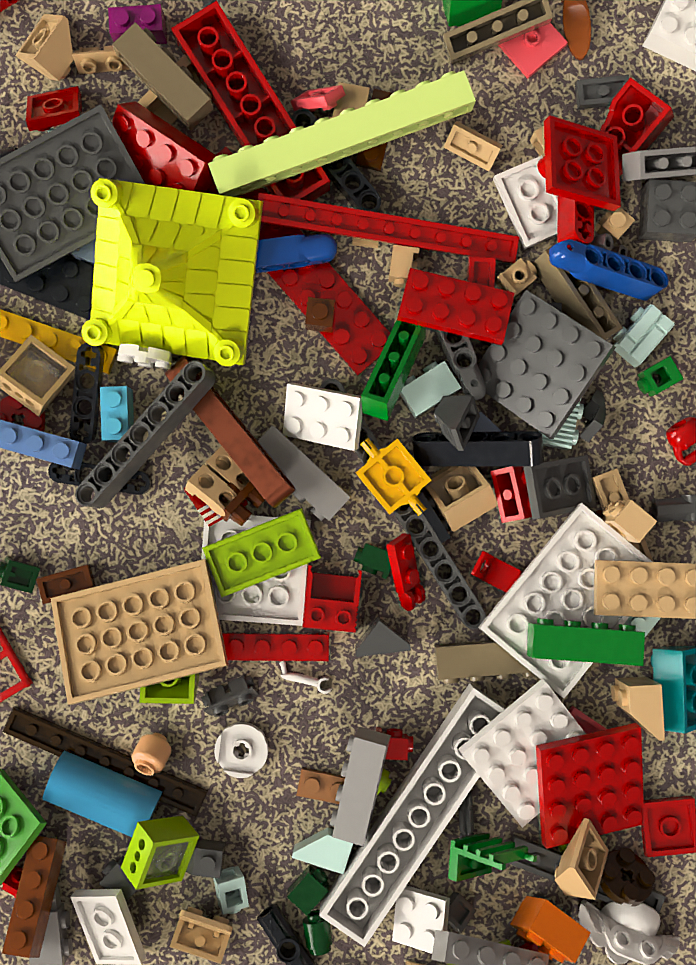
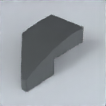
(595, 414)

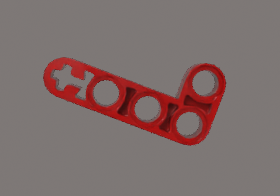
(574, 217)

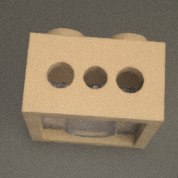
(35, 375)

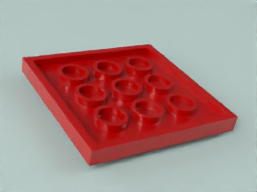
(591, 779)

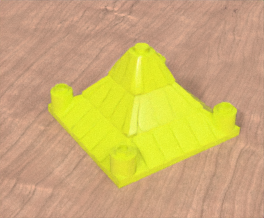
(173, 270)

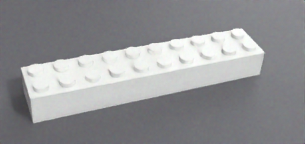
(409, 822)

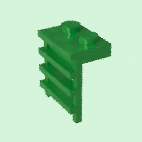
(478, 853)

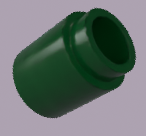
(317, 934)

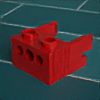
(331, 601)

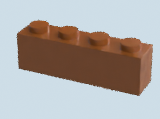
(34, 898)

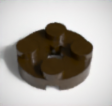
(640, 875)

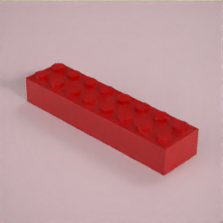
(241, 92)

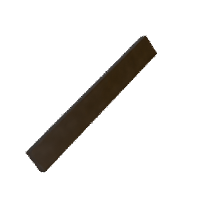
(56, 739)

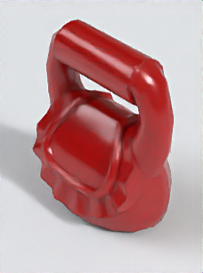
(681, 437)

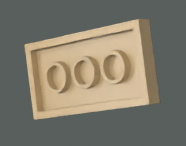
(645, 589)

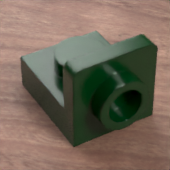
(18, 575)

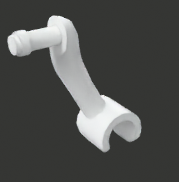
(296, 677)

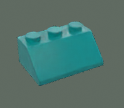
(676, 672)

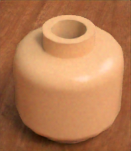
(151, 754)

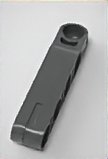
(469, 377)

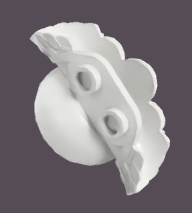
(627, 932)

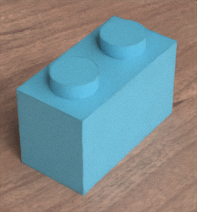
(116, 412)

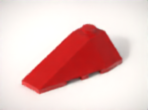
(636, 118)

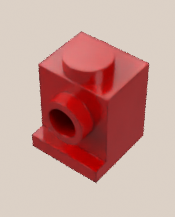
(399, 744)

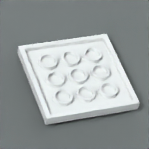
(270, 601)
(506, 748)

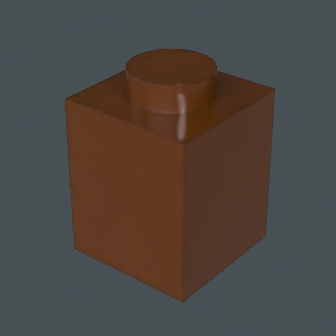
(320, 314)

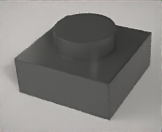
(459, 912)

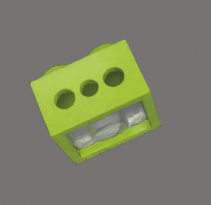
(159, 851)

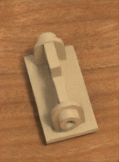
(94, 60)

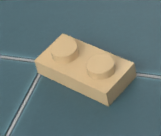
(472, 146)

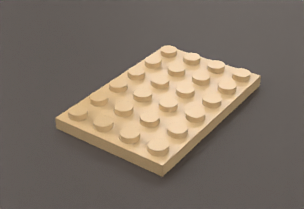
(138, 632)

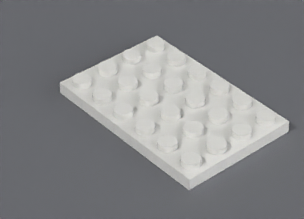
(559, 588)

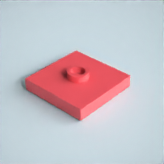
(534, 48)

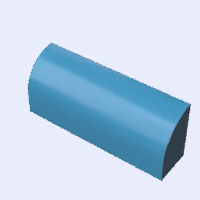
(100, 794)

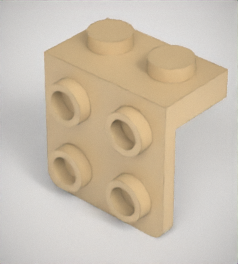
(201, 935)

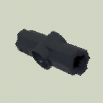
(279, 932)

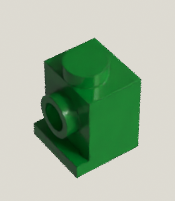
(667, 373)

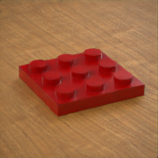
(581, 163)

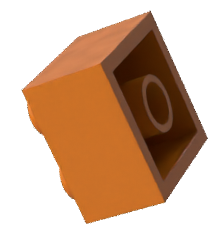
(550, 929)

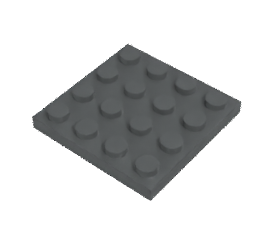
(543, 364)

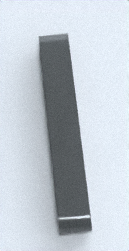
(157, 432)

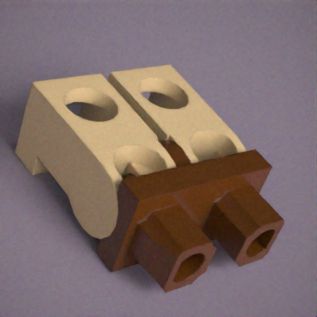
(224, 488)

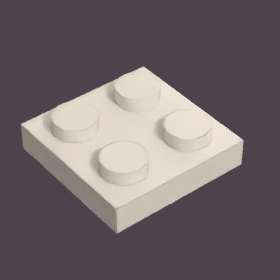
(418, 917)

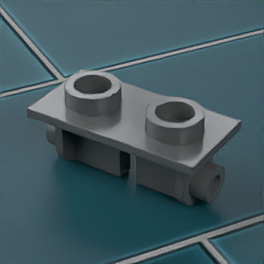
(220, 701)

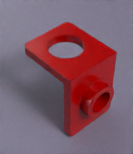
(495, 572)

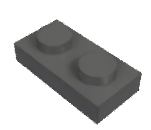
(598, 91)

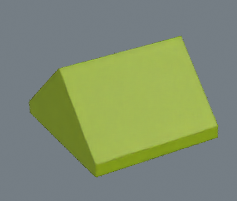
(174, 691)

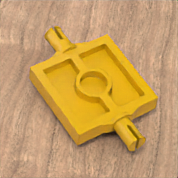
(393, 476)

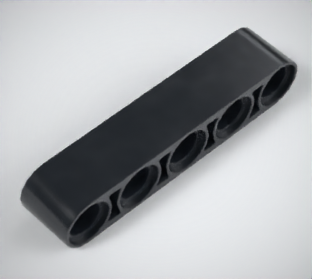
(345, 174)
(482, 449)

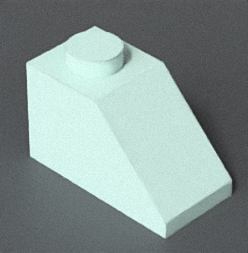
(324, 851)

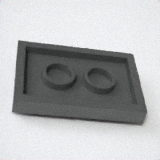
(559, 486)

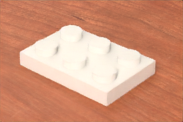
(527, 203)
(323, 416)
(108, 926)

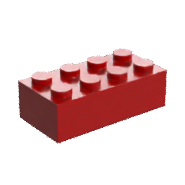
(161, 151)

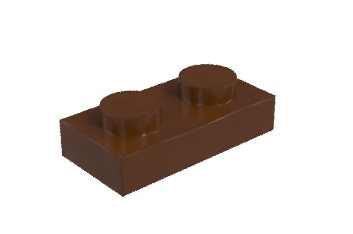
(65, 582)

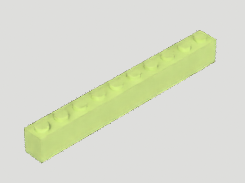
(342, 135)

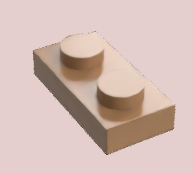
(319, 785)

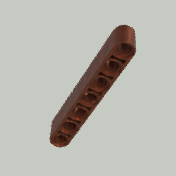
(239, 442)

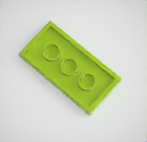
(261, 552)

